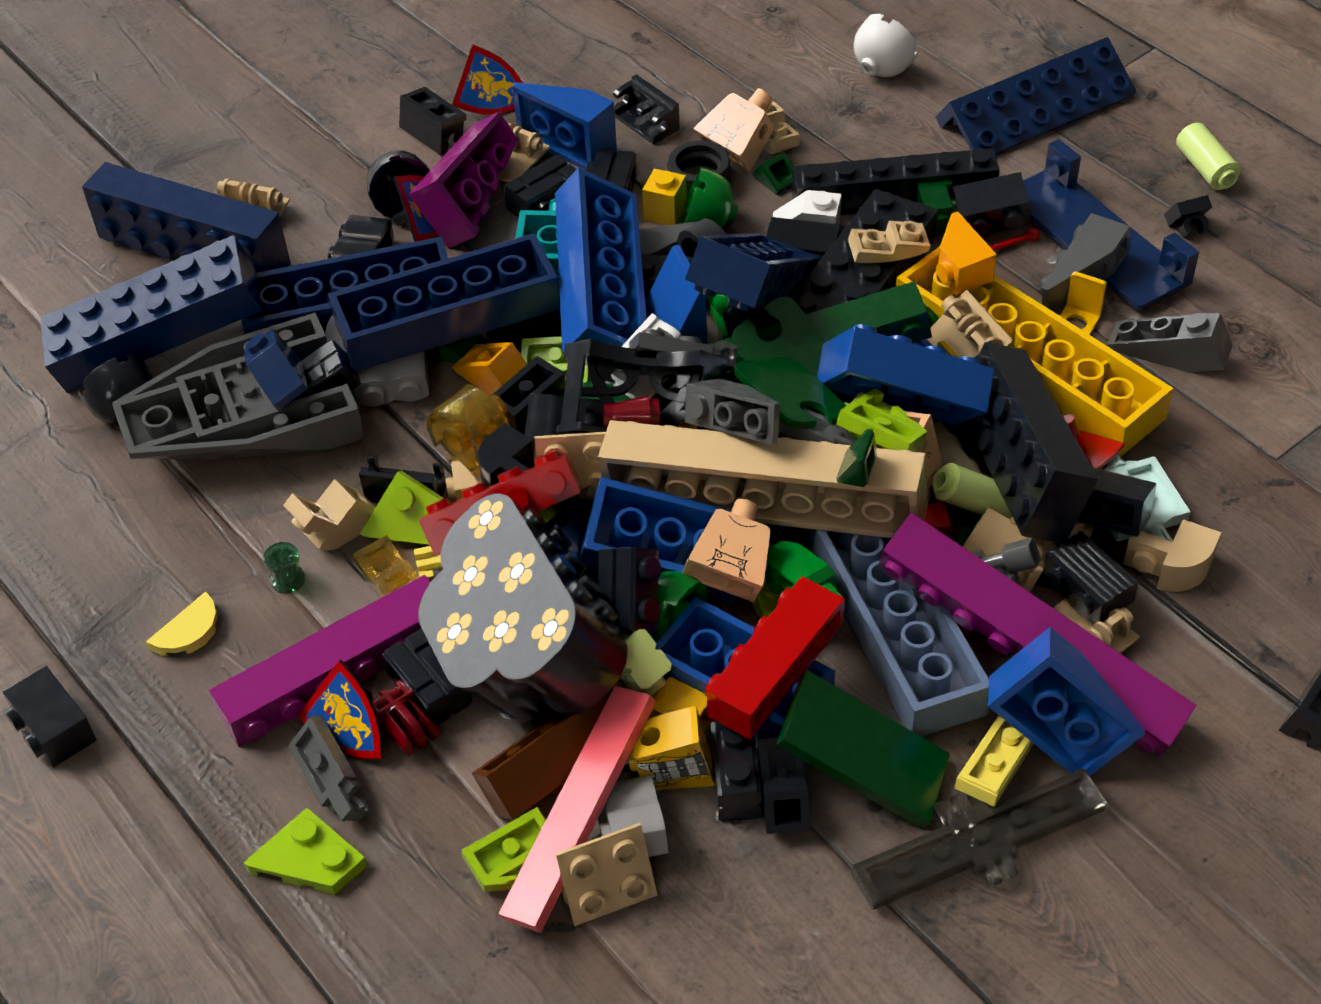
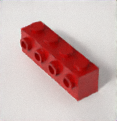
(536, 488)
(774, 657)

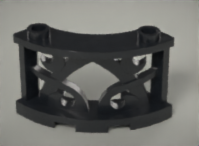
(606, 359)

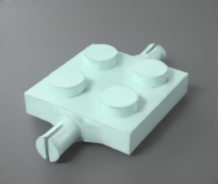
(1167, 505)

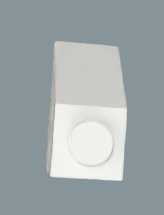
(813, 207)

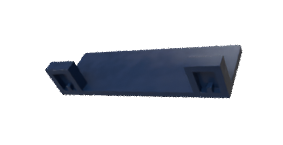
(1040, 98)
(1062, 205)

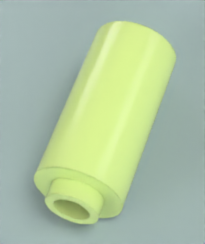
(1208, 156)
(968, 490)

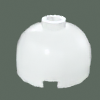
(884, 47)

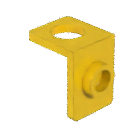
(1085, 300)

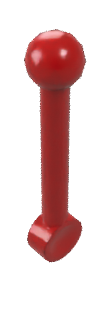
(1032, 235)

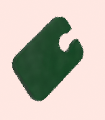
(797, 340)
(792, 387)

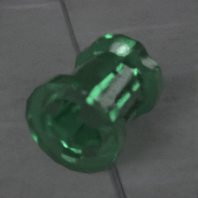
(285, 572)

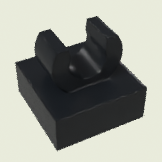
(1189, 211)

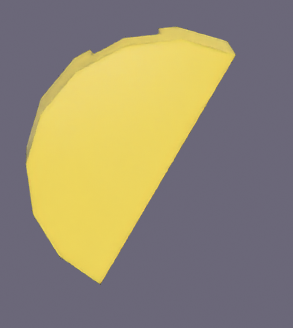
(188, 629)

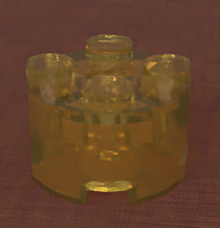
(465, 422)

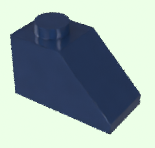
(275, 368)

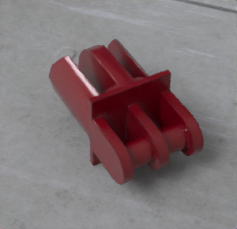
(404, 718)

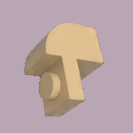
(333, 518)
(1179, 562)

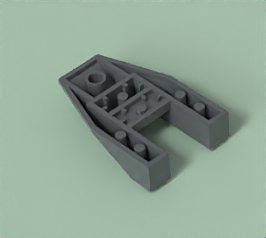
(219, 411)

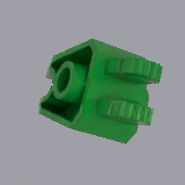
(790, 562)

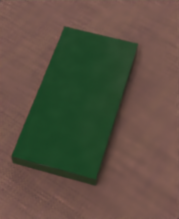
(863, 749)

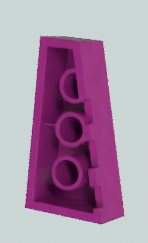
(460, 184)

